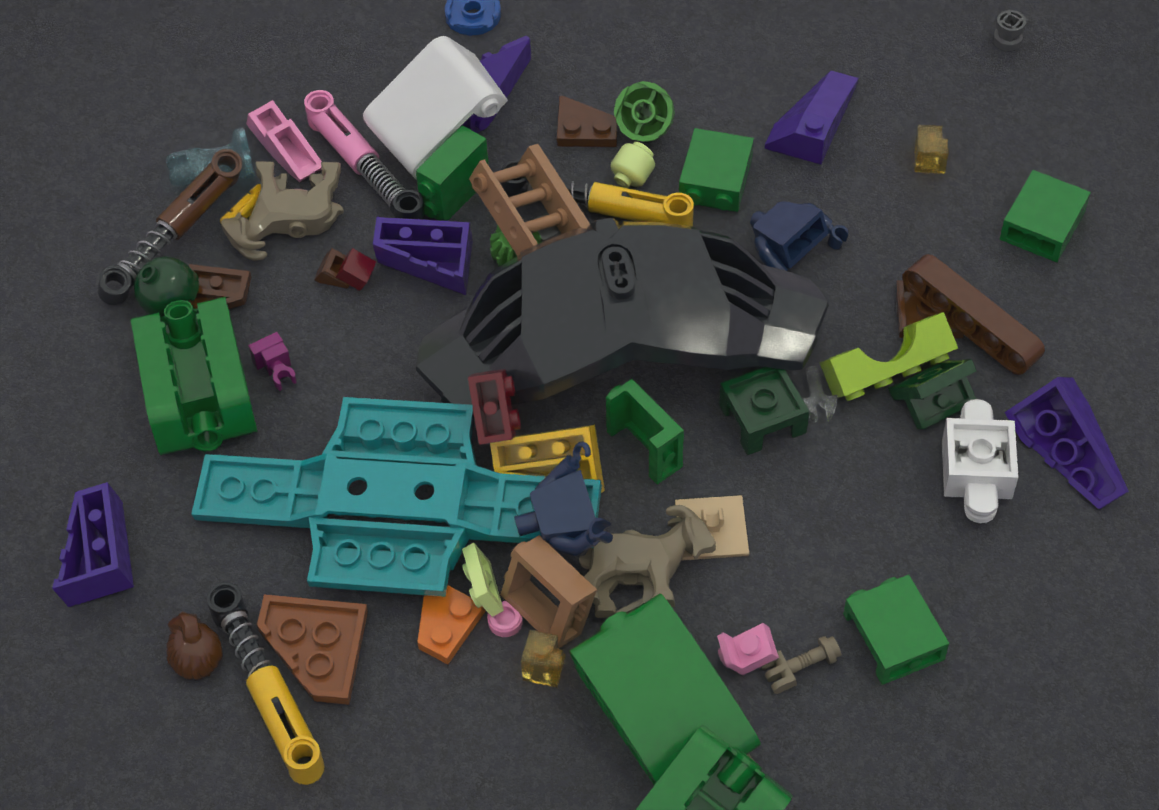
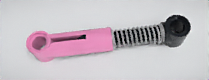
(360, 155)

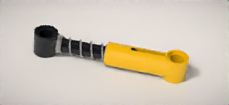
(619, 201)
(266, 686)

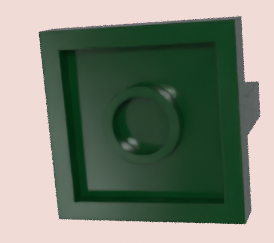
(936, 391)

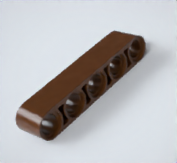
(973, 314)

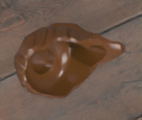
(192, 647)

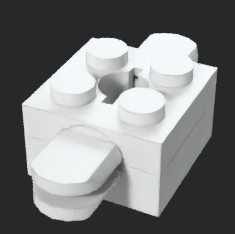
(979, 460)

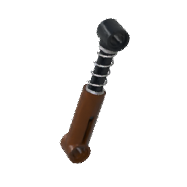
(172, 223)

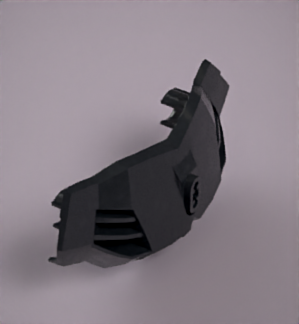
(563, 318)

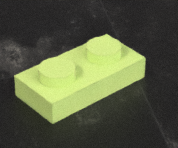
(480, 574)

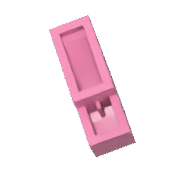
(283, 141)

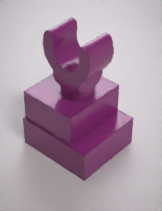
(274, 357)

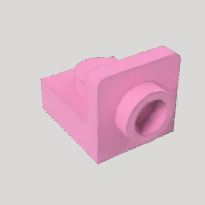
(747, 649)

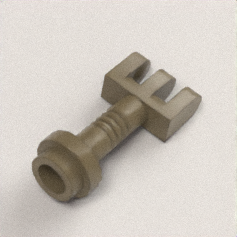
(827, 649)

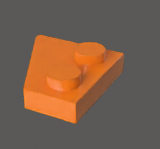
(447, 623)

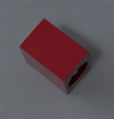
(356, 269)

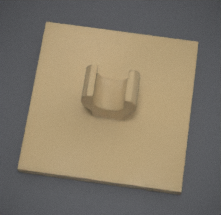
(724, 521)

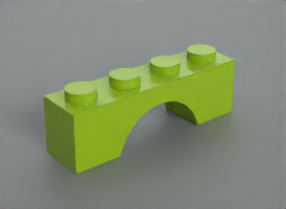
(922, 342)

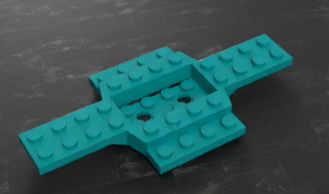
(394, 451)

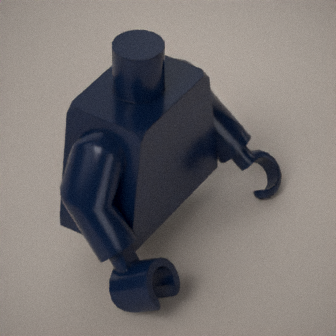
(791, 232)
(564, 509)

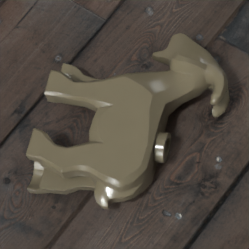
(285, 210)
(645, 559)

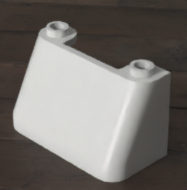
(432, 101)

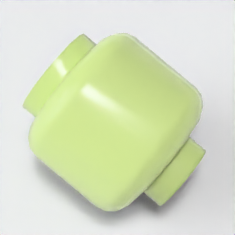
(632, 165)

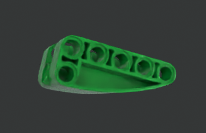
(192, 376)
(658, 686)
(714, 777)

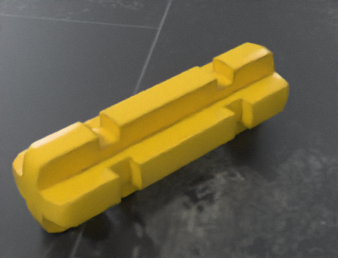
(244, 205)

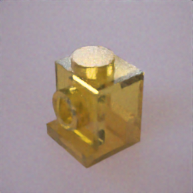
(930, 149)
(542, 659)

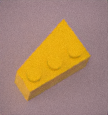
(541, 452)

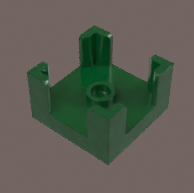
(763, 404)

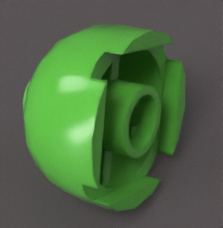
(644, 111)

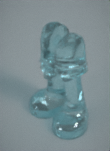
(189, 163)

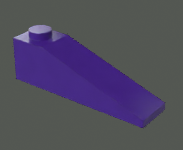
(505, 70)
(813, 120)
(1068, 437)

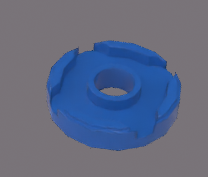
(472, 23)

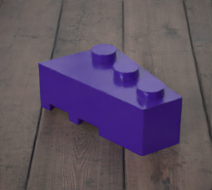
(426, 249)
(96, 549)

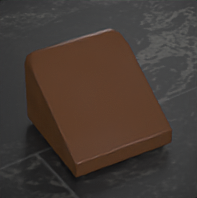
(329, 268)

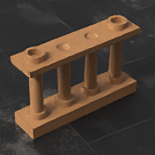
(546, 188)

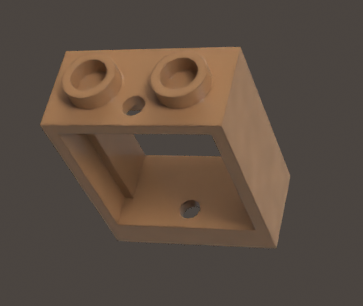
(560, 578)

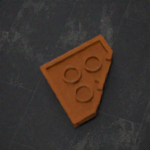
(316, 642)

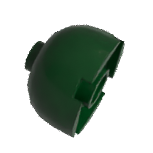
(164, 282)

